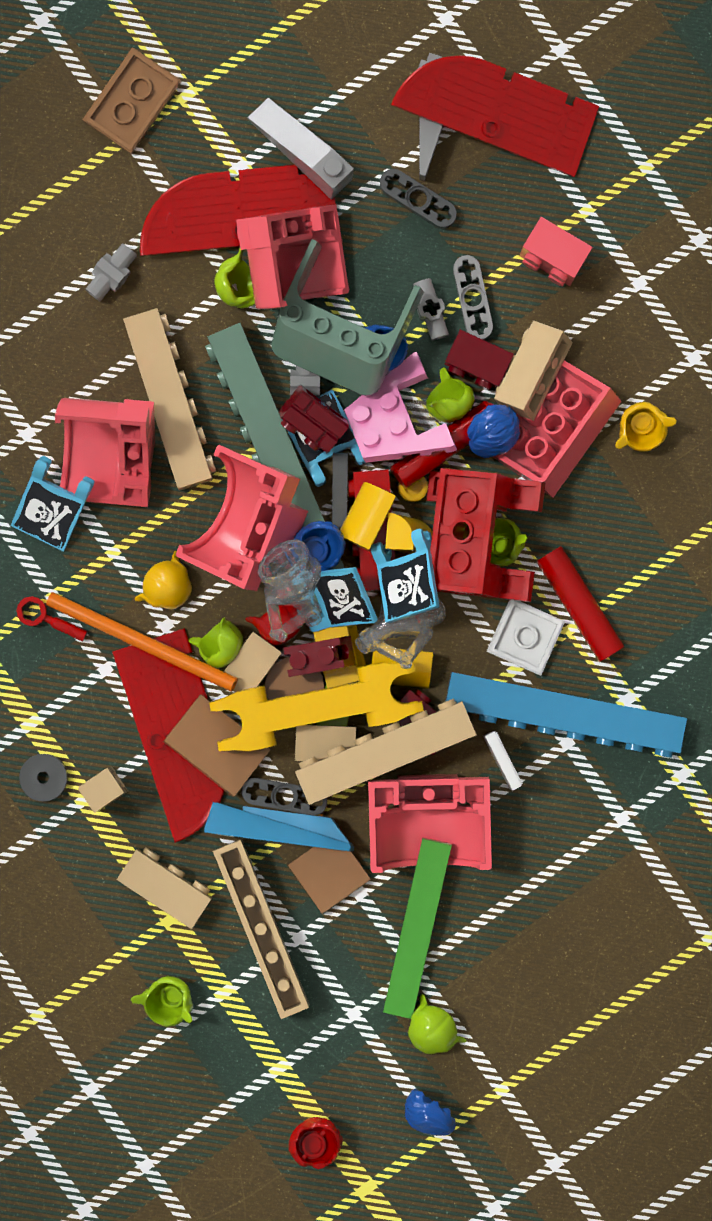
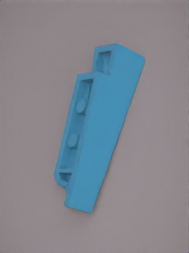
(276, 826)

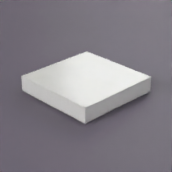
(525, 636)
(503, 760)

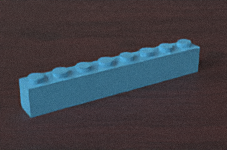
(568, 713)

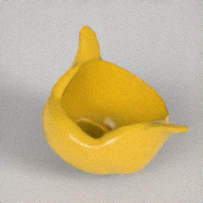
(643, 427)
(166, 585)

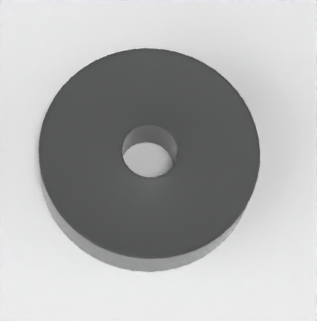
(57, 777)

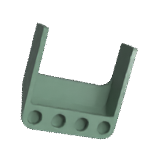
(333, 344)

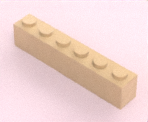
(171, 408)
(386, 752)
(261, 928)

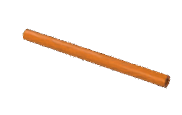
(142, 641)

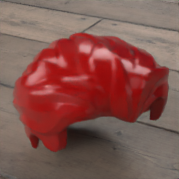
(315, 1143)

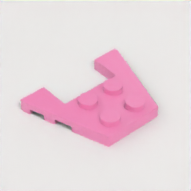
(384, 425)

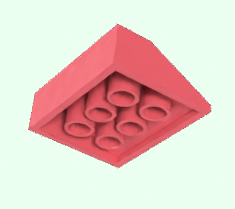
(562, 429)

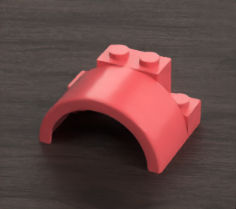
(278, 245)
(104, 444)
(250, 522)
(429, 810)

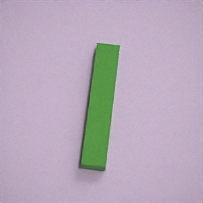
(417, 928)

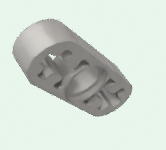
(475, 275)

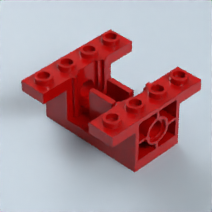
(466, 527)

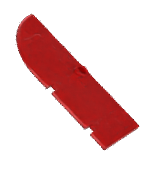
(510, 115)
(205, 207)
(158, 700)

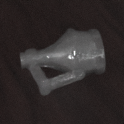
(290, 580)
(414, 627)

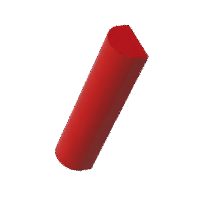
(414, 466)
(580, 604)

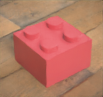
(554, 252)

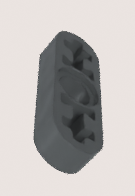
(416, 186)
(339, 488)
(263, 785)

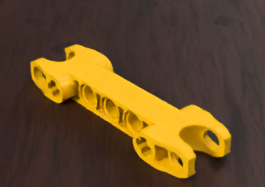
(264, 716)

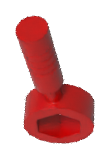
(56, 622)

